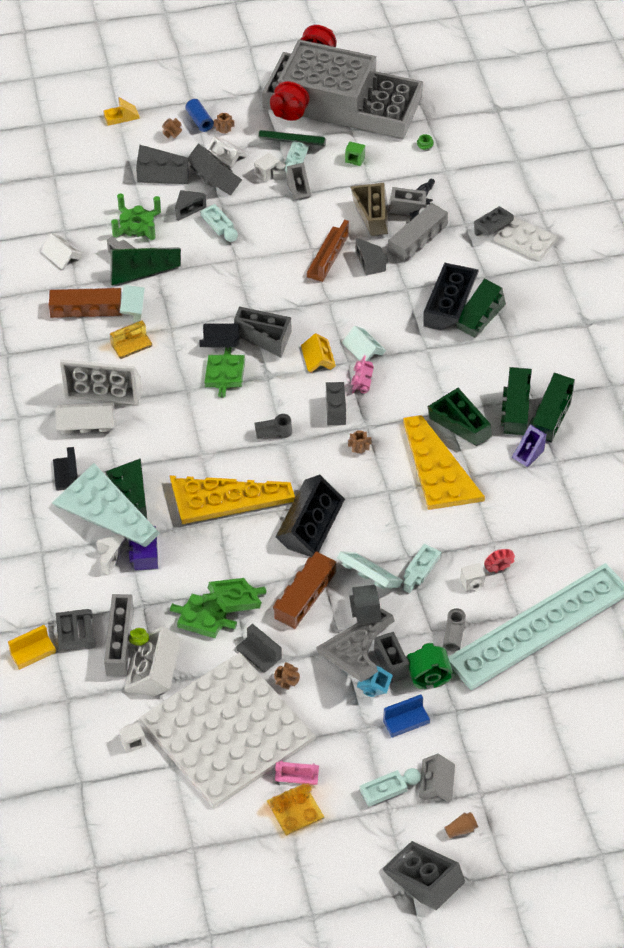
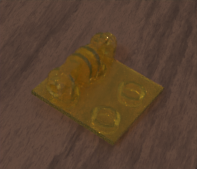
(295, 809)

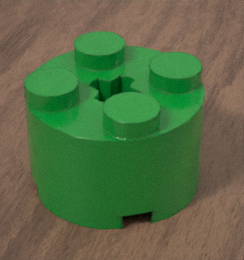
(429, 666)

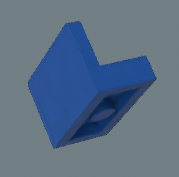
(405, 716)

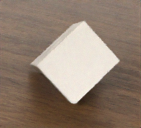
(263, 166)

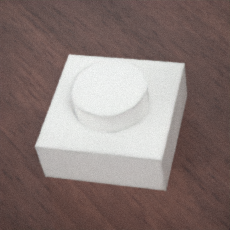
(279, 171)

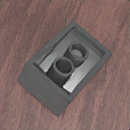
(425, 874)

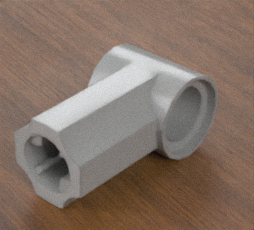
(454, 630)

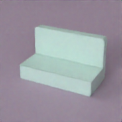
(132, 301)
(362, 344)

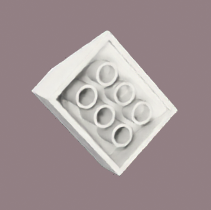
(101, 382)

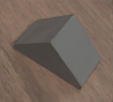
(189, 203)

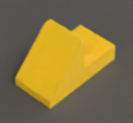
(123, 113)

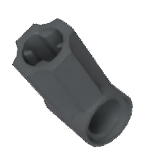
(280, 427)

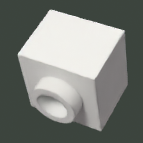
(472, 577)
(132, 737)

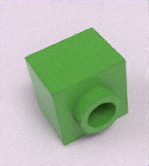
(355, 153)

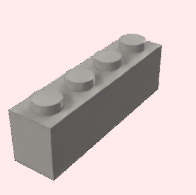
(418, 232)
(118, 635)

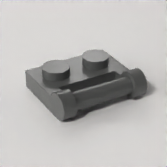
(68, 630)

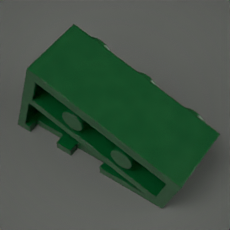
(481, 308)
(517, 401)
(554, 405)
(461, 417)
(129, 481)

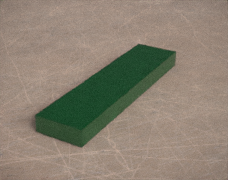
(290, 137)

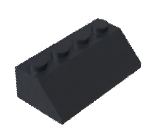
(449, 296)
(310, 516)

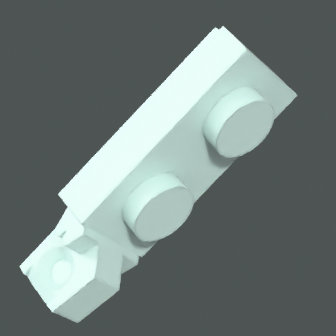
(420, 567)

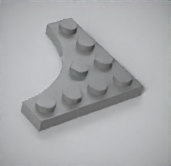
(351, 647)

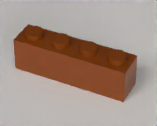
(85, 302)
(304, 590)

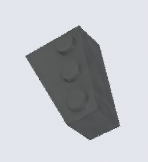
(264, 329)

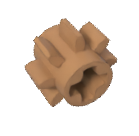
(224, 123)
(171, 128)
(359, 442)
(286, 676)

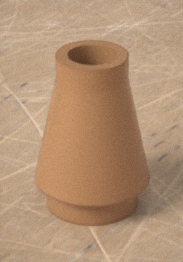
(462, 825)

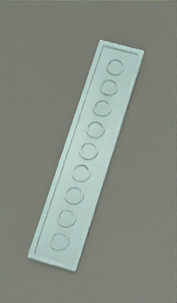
(537, 626)

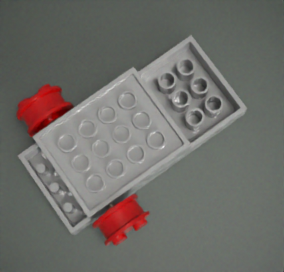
(339, 87)

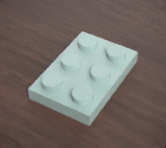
(369, 570)

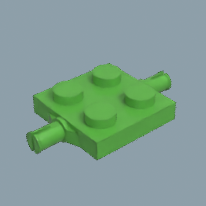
(224, 371)
(234, 595)
(202, 617)

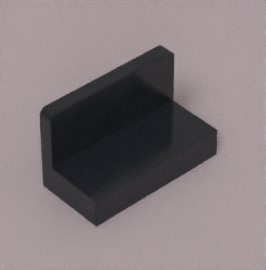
(220, 335)
(65, 470)

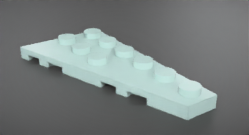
(103, 504)

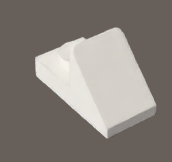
(111, 550)

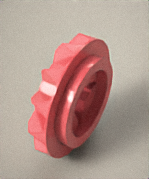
(499, 560)

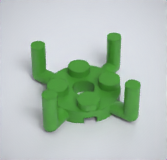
(138, 213)

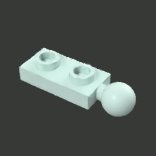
(296, 154)
(219, 222)
(388, 786)

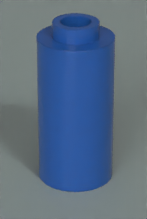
(199, 115)

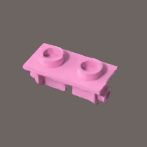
(359, 380)
(296, 773)

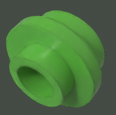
(425, 142)

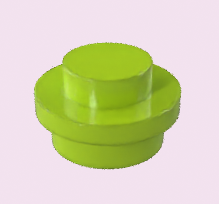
(138, 636)

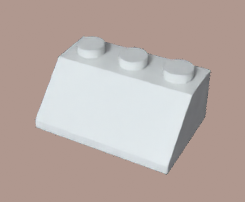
(85, 417)
(153, 663)

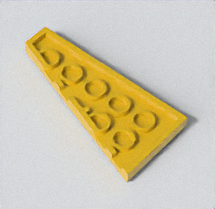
(439, 472)
(222, 496)

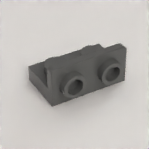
(492, 221)

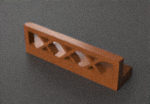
(328, 252)

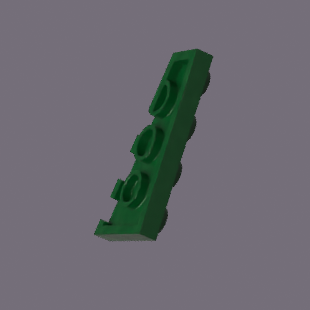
(140, 262)

